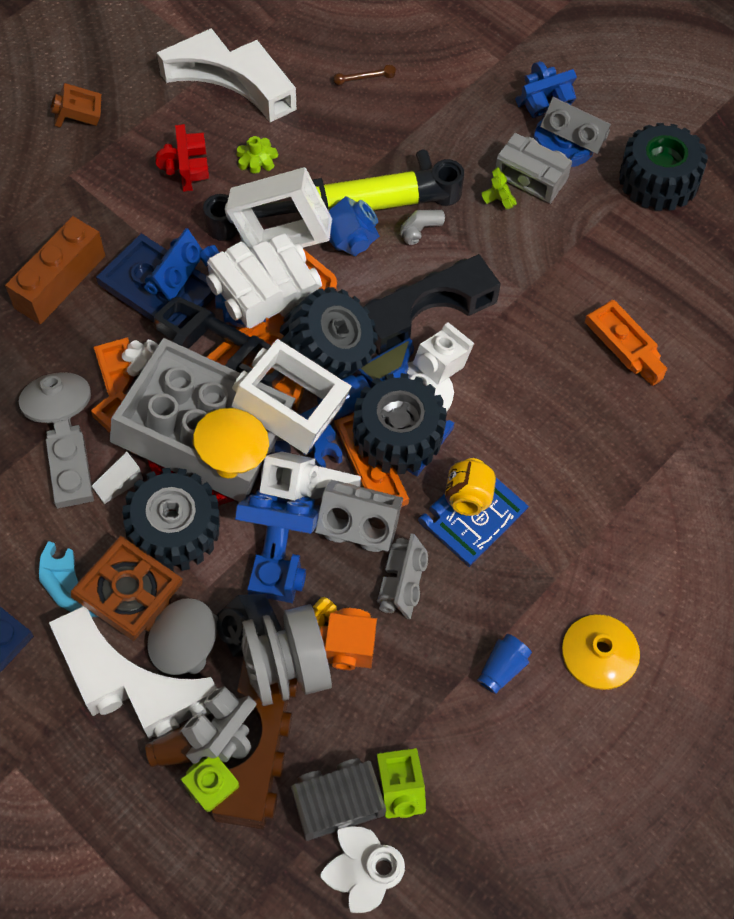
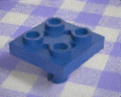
(280, 517)

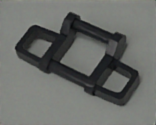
(205, 320)

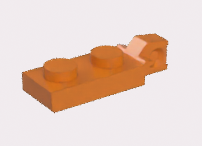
(627, 341)

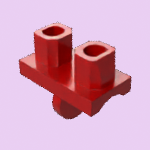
(188, 145)

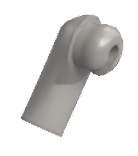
(417, 221)

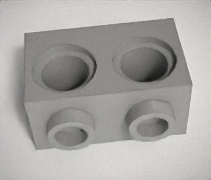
(360, 506)

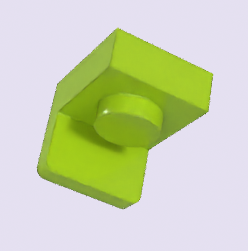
(402, 783)

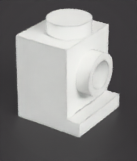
(443, 354)

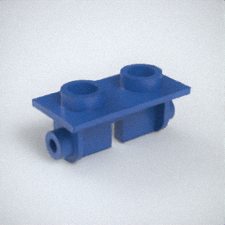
(175, 266)

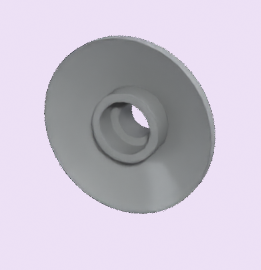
(54, 397)

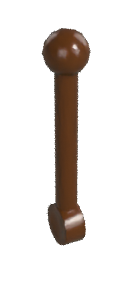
(388, 72)

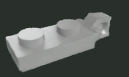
(68, 465)

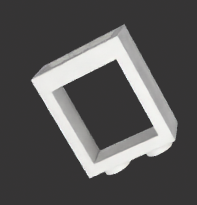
(298, 185)
(276, 416)

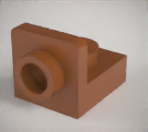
(76, 104)

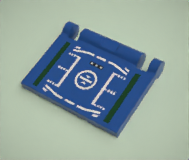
(472, 535)

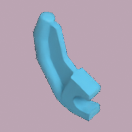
(59, 577)

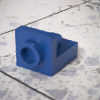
(277, 578)

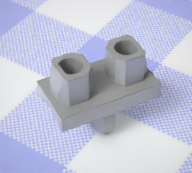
(223, 735)

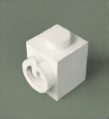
(289, 476)

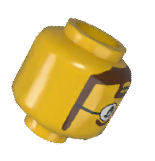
(470, 486)

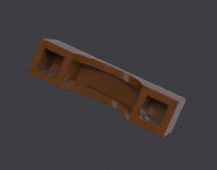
(253, 799)

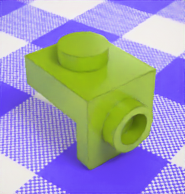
(209, 782)

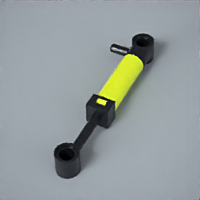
(438, 183)

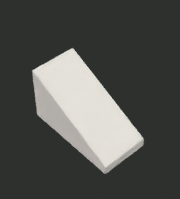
(328, 474)
(117, 478)

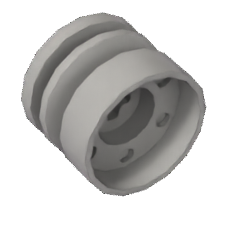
(286, 654)

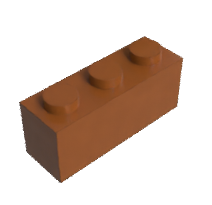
(55, 270)

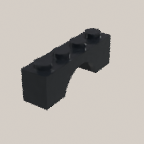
(464, 286)

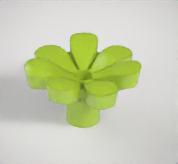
(256, 154)
(499, 190)

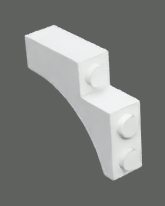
(244, 70)
(109, 679)

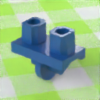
(544, 84)

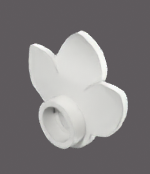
(356, 871)

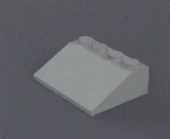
(169, 402)

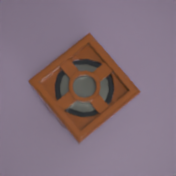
(124, 589)

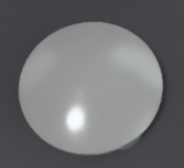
(182, 637)

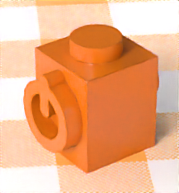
(349, 638)

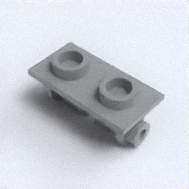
(575, 125)
(408, 561)

